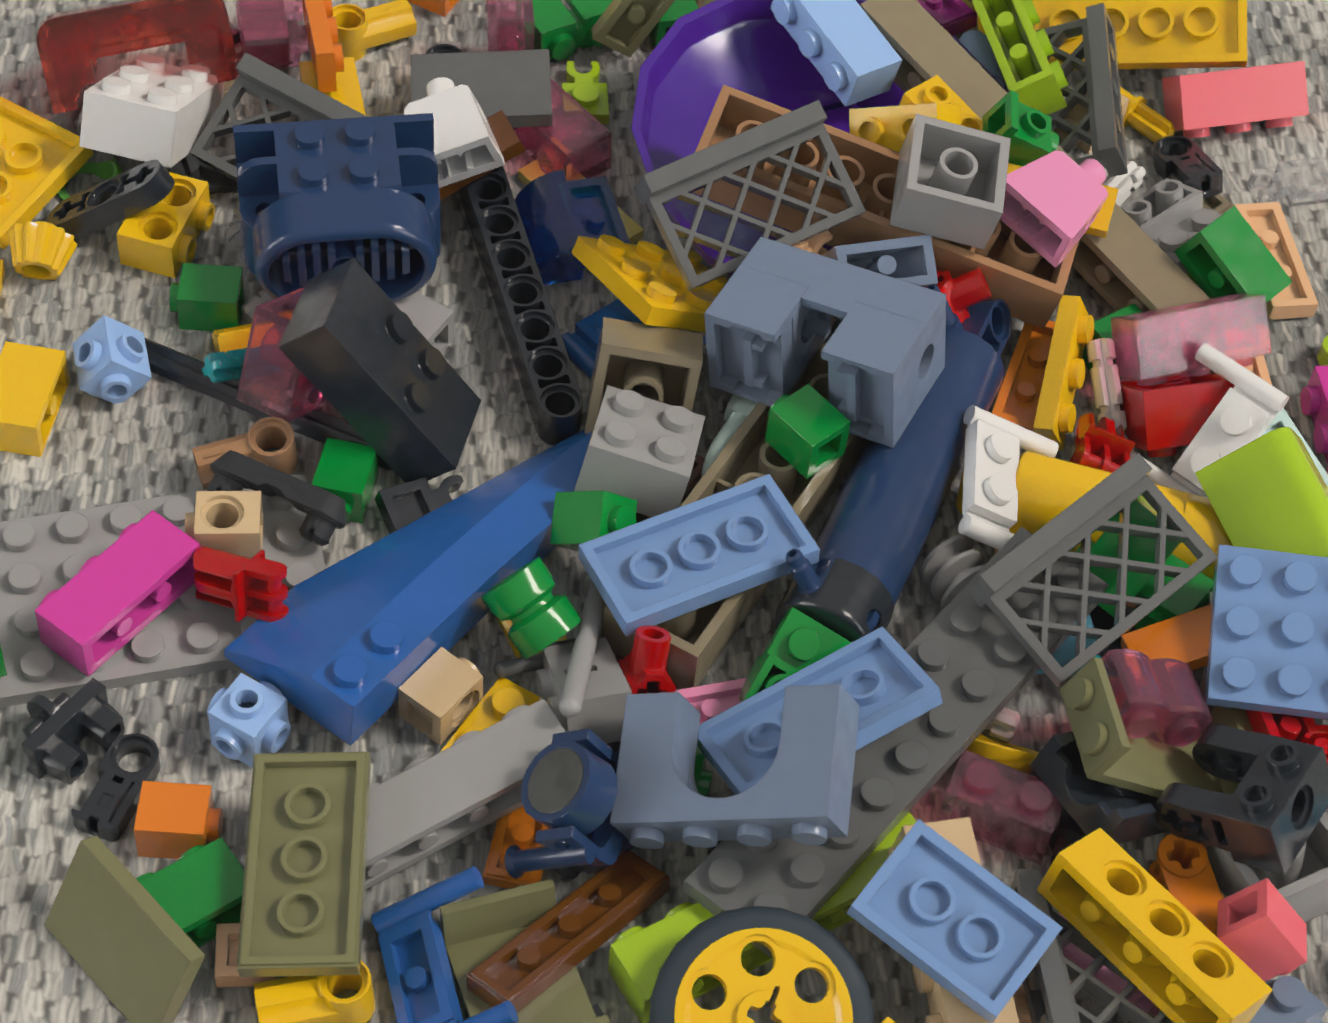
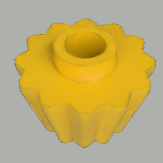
(40, 249)

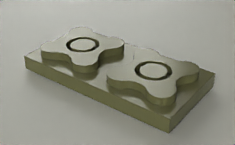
(305, 865)

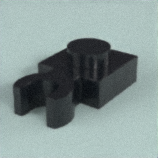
(412, 500)

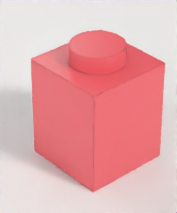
(1263, 930)

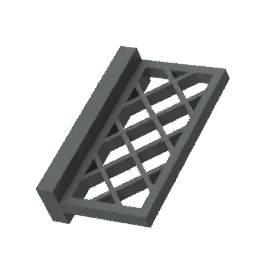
(1100, 84)
(273, 88)
(733, 156)
(1065, 532)
(1048, 984)

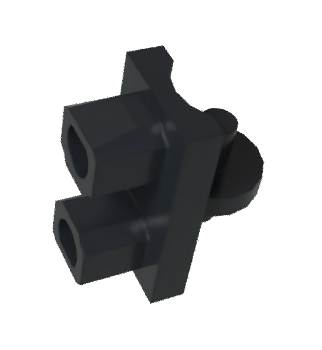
(63, 724)

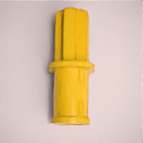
(1146, 119)

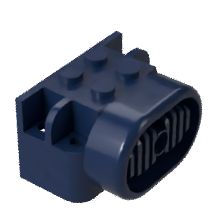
(339, 194)

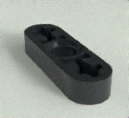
(113, 199)

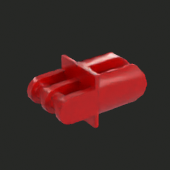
(1100, 445)
(241, 583)

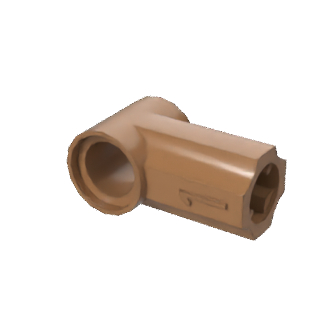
(263, 435)

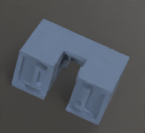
(783, 309)

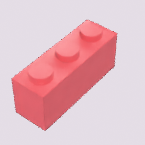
(1236, 98)

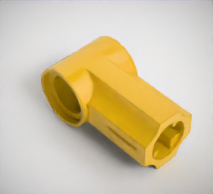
(372, 26)
(314, 1000)

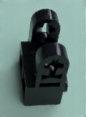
(1271, 810)

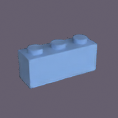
(841, 46)

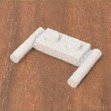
(1236, 421)
(990, 474)

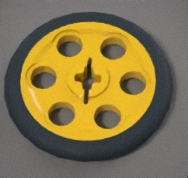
(795, 945)

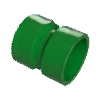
(532, 608)

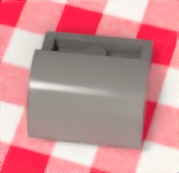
(1170, 215)

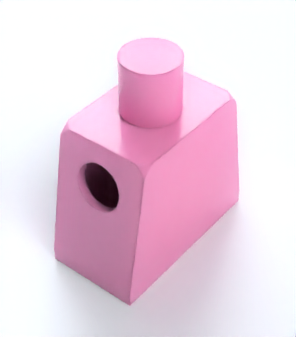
(1054, 202)

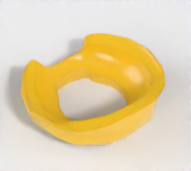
(1003, 752)

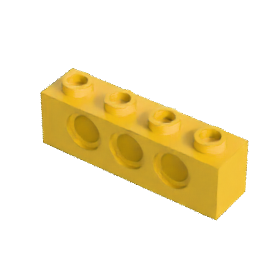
(1150, 935)

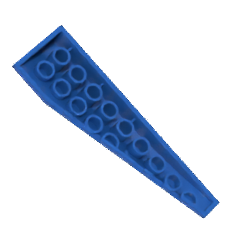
(394, 603)

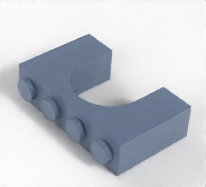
(798, 798)

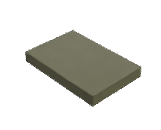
(123, 936)

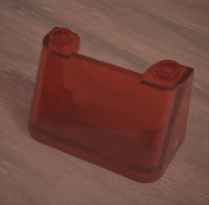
(75, 38)

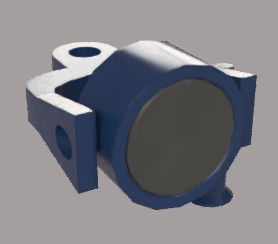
(573, 794)

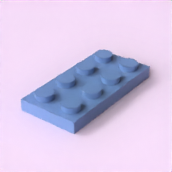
(696, 554)
(871, 669)

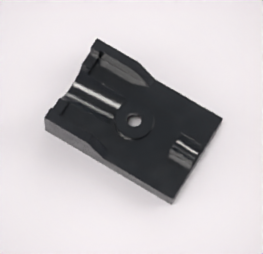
(1094, 804)

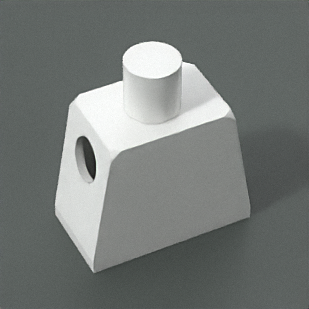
(461, 131)

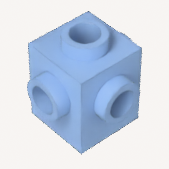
(111, 360)
(248, 719)

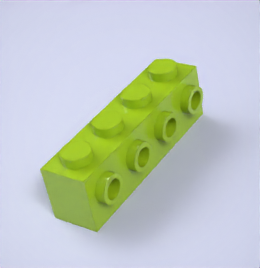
(1023, 52)

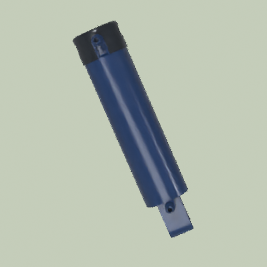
(899, 490)

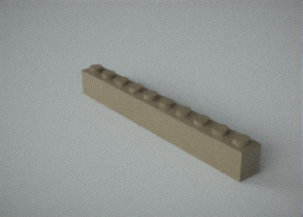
(1121, 267)

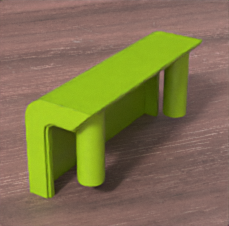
(1270, 495)

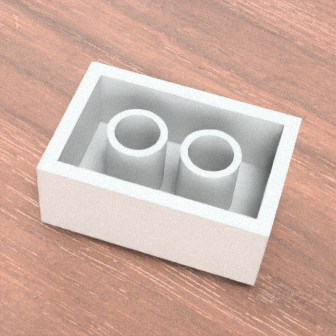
(149, 110)

